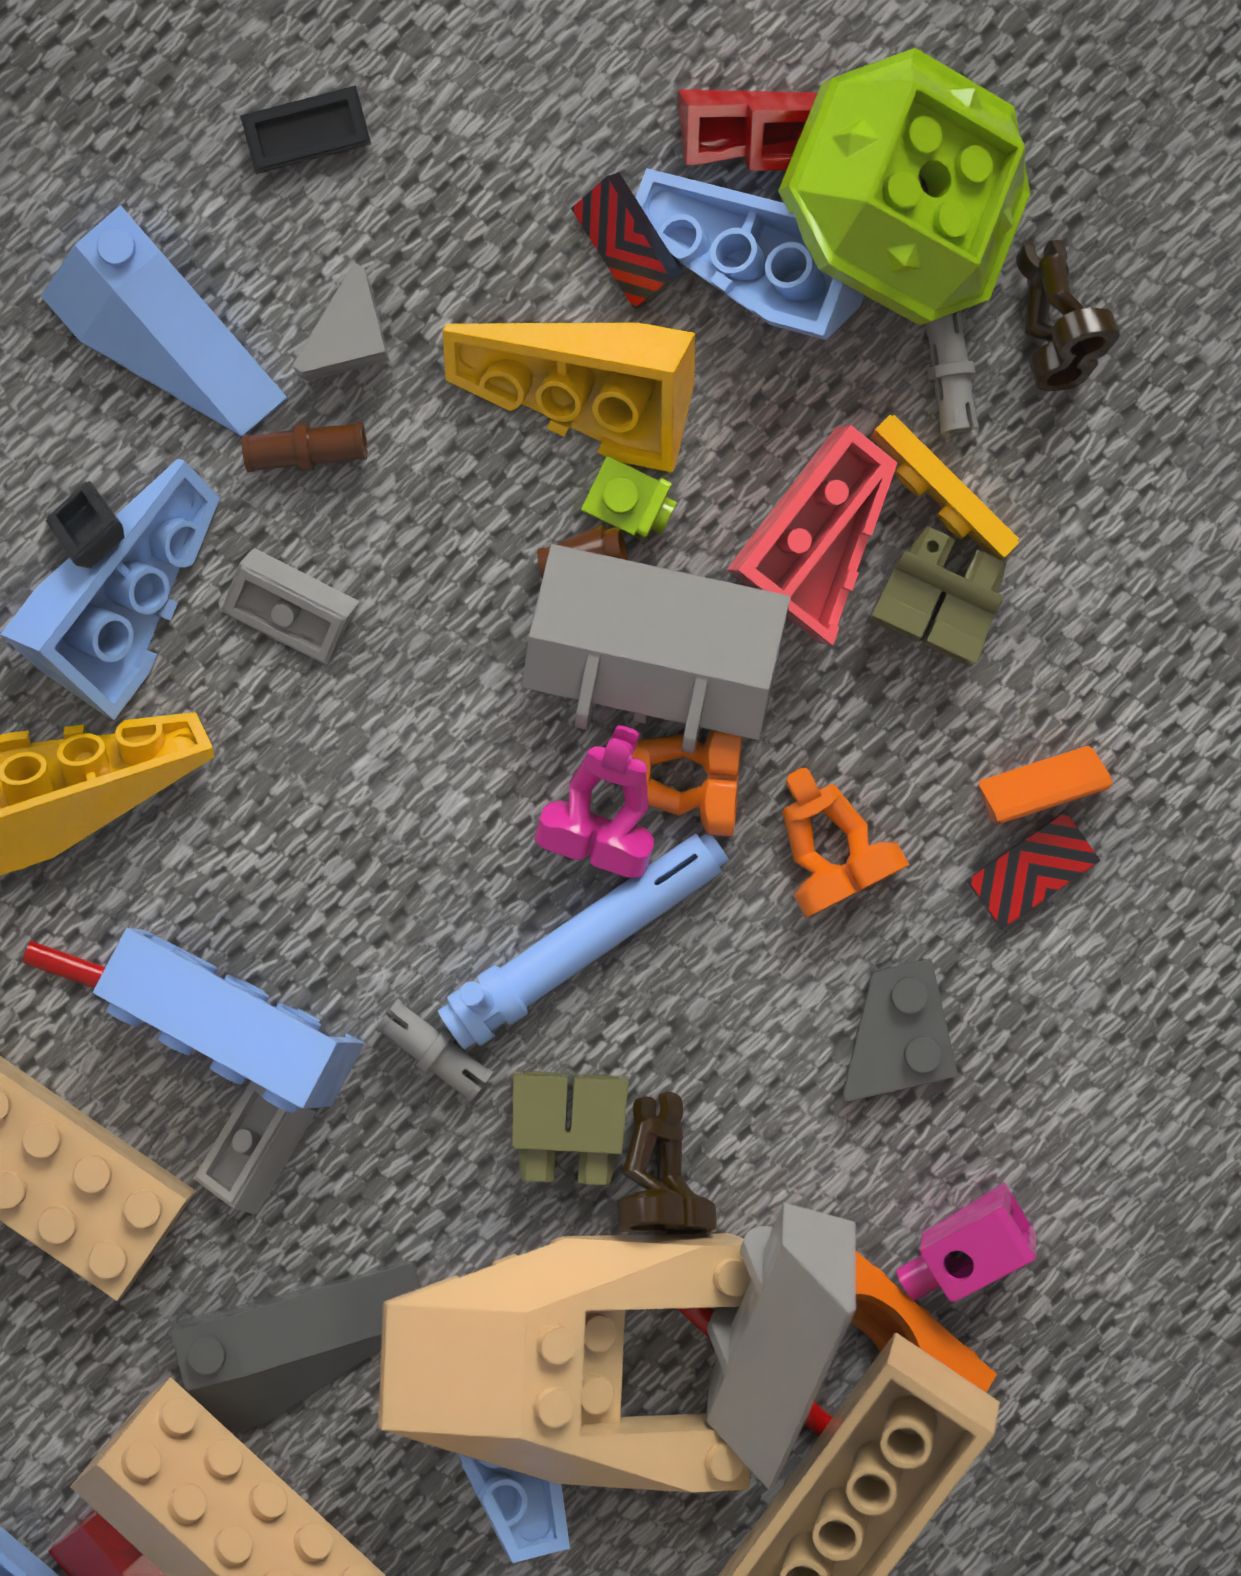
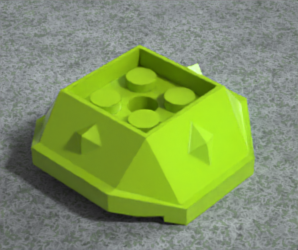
(862, 193)

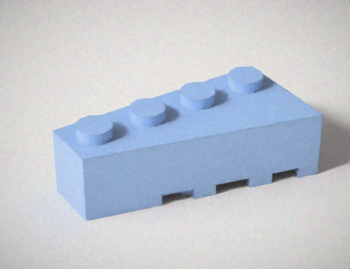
(226, 1022)

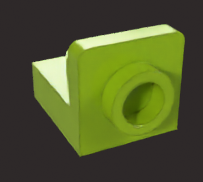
(629, 500)

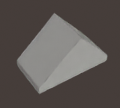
(347, 332)

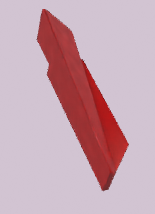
(741, 124)

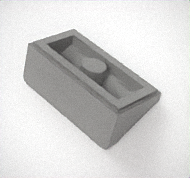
(289, 605)
(252, 1150)

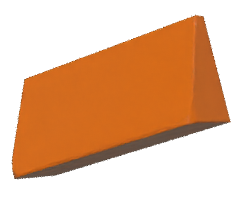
(1044, 785)

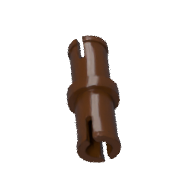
(304, 447)

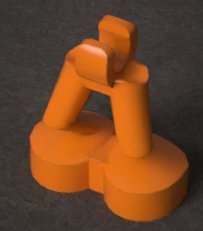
(715, 796)
(832, 881)

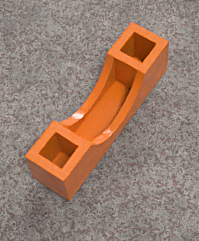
(886, 1309)

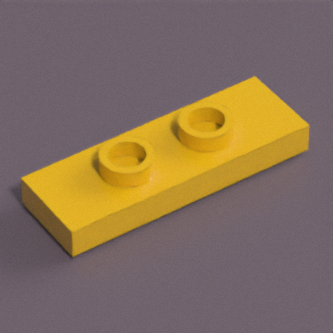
(923, 472)

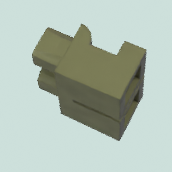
(966, 601)
(542, 1128)

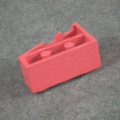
(820, 532)

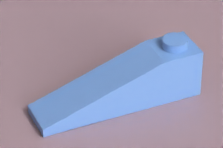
(747, 251)
(146, 317)

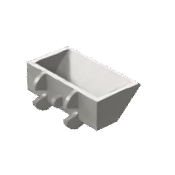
(654, 643)
(781, 1335)

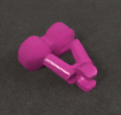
(576, 831)

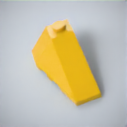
(603, 379)
(77, 784)

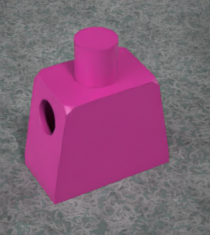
(989, 1231)

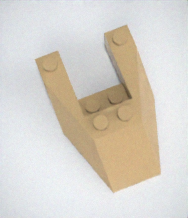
(530, 1362)

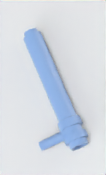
(509, 989)

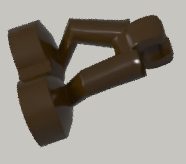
(1074, 338)
(667, 1205)

